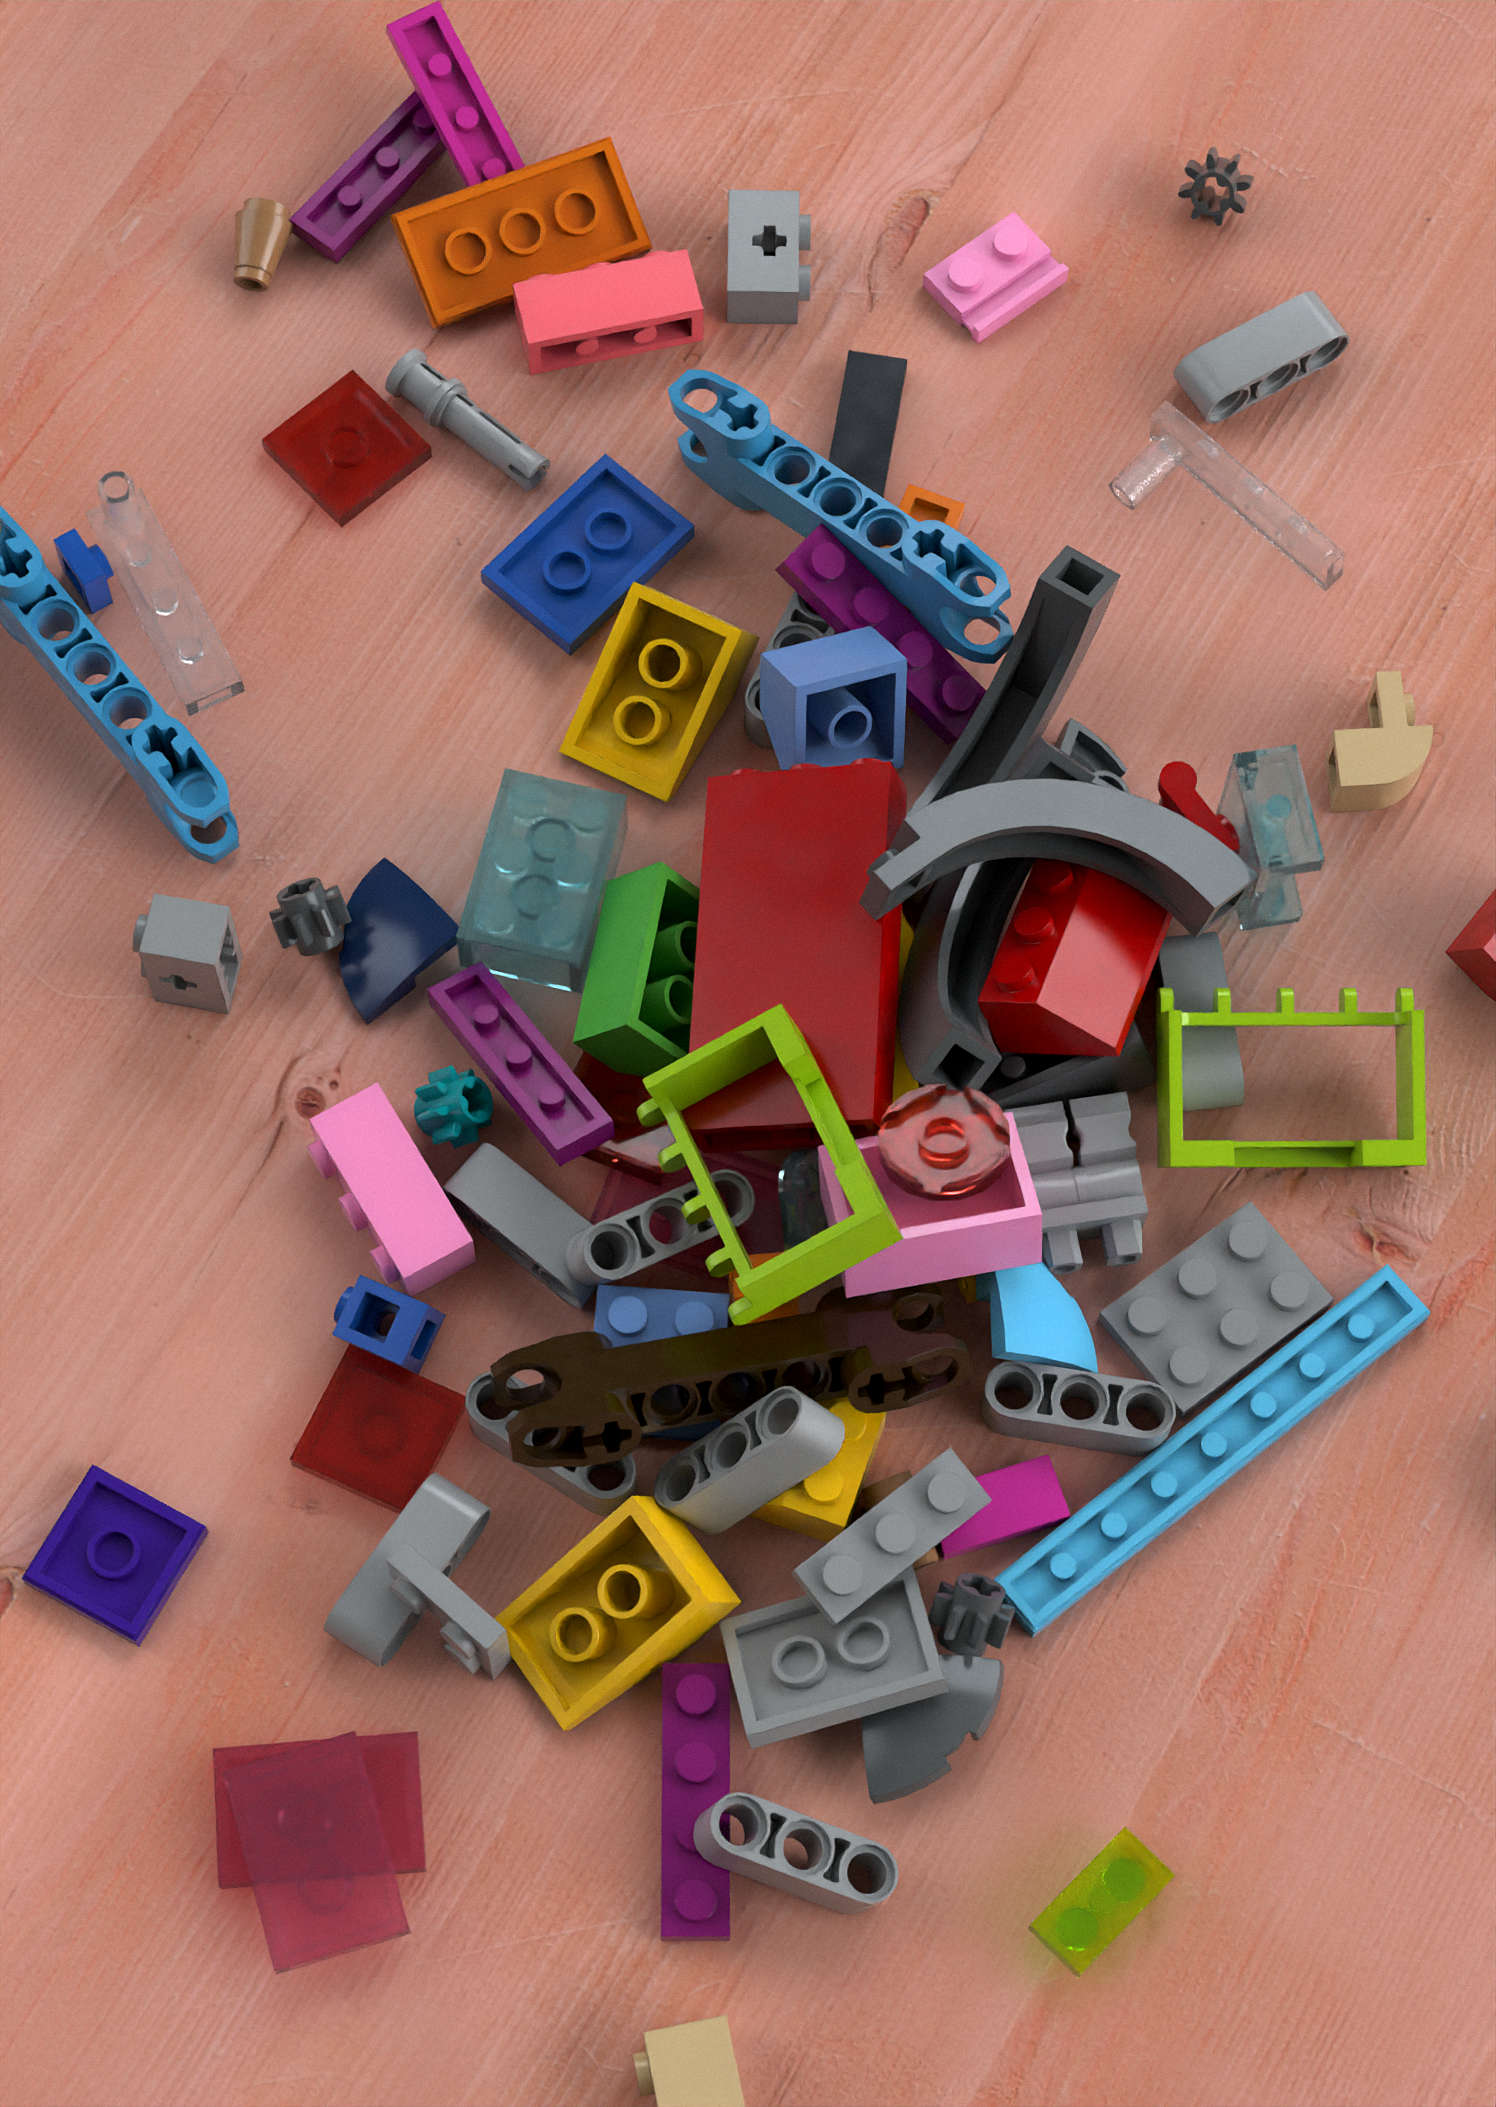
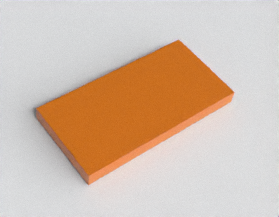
(517, 226)

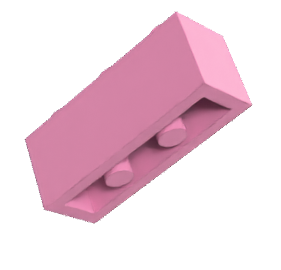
(390, 1192)

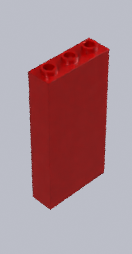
(788, 929)

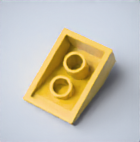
(657, 691)
(614, 1610)

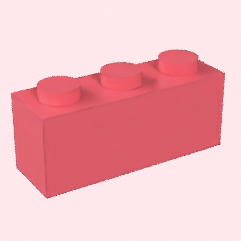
(608, 311)

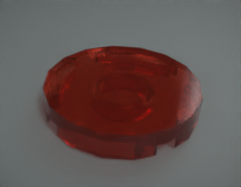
(944, 1142)

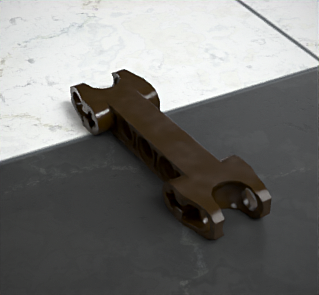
(615, 1394)

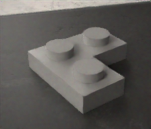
(470, 1632)

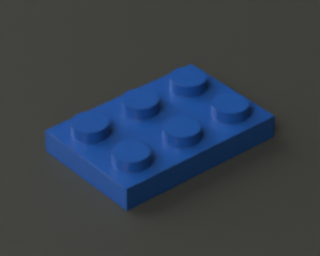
(586, 552)

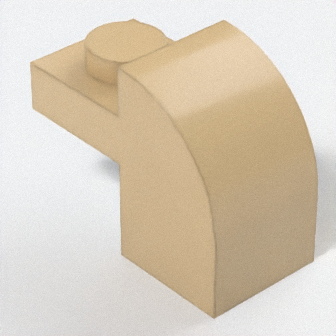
(1382, 762)

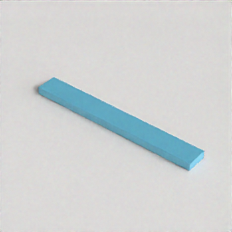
(1210, 1450)

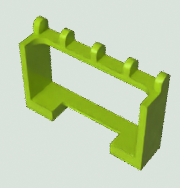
(1406, 1151)
(817, 1258)

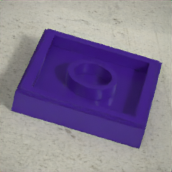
(115, 1555)

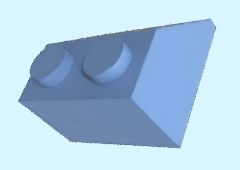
(835, 700)
(650, 1314)

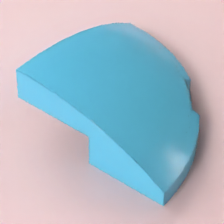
(1036, 1319)

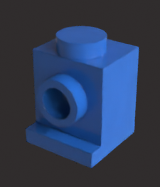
(411, 1334)

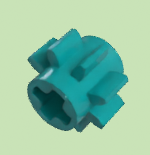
(453, 1106)

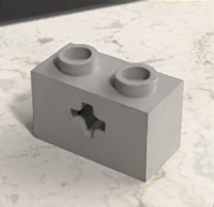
(764, 257)
(189, 952)

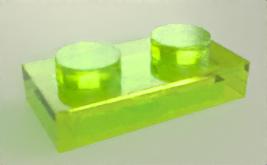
(1101, 1902)

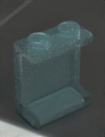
(1275, 829)

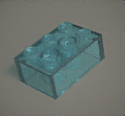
(542, 880)

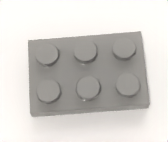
(1216, 1309)
(805, 1675)

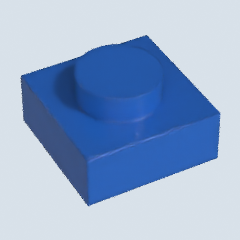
(86, 569)

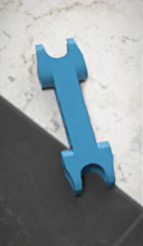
(928, 561)
(157, 752)

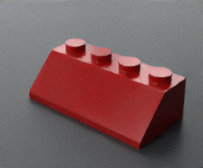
(1072, 963)

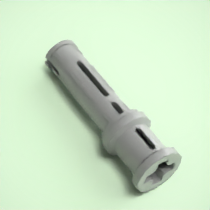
(448, 406)

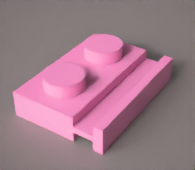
(995, 277)

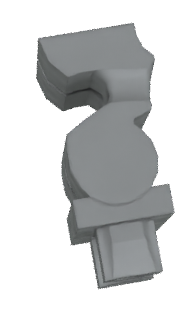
(1095, 1197)

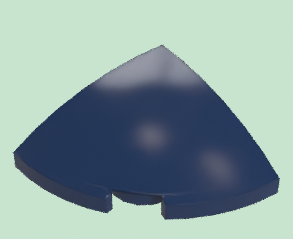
(390, 939)

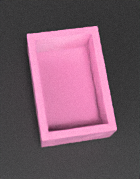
(942, 1237)

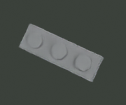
(891, 1537)

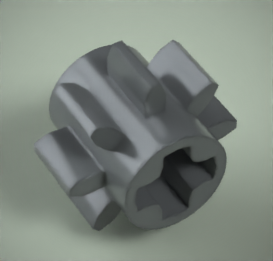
(1204, 197)
(310, 916)
(971, 1614)

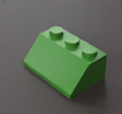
(641, 973)

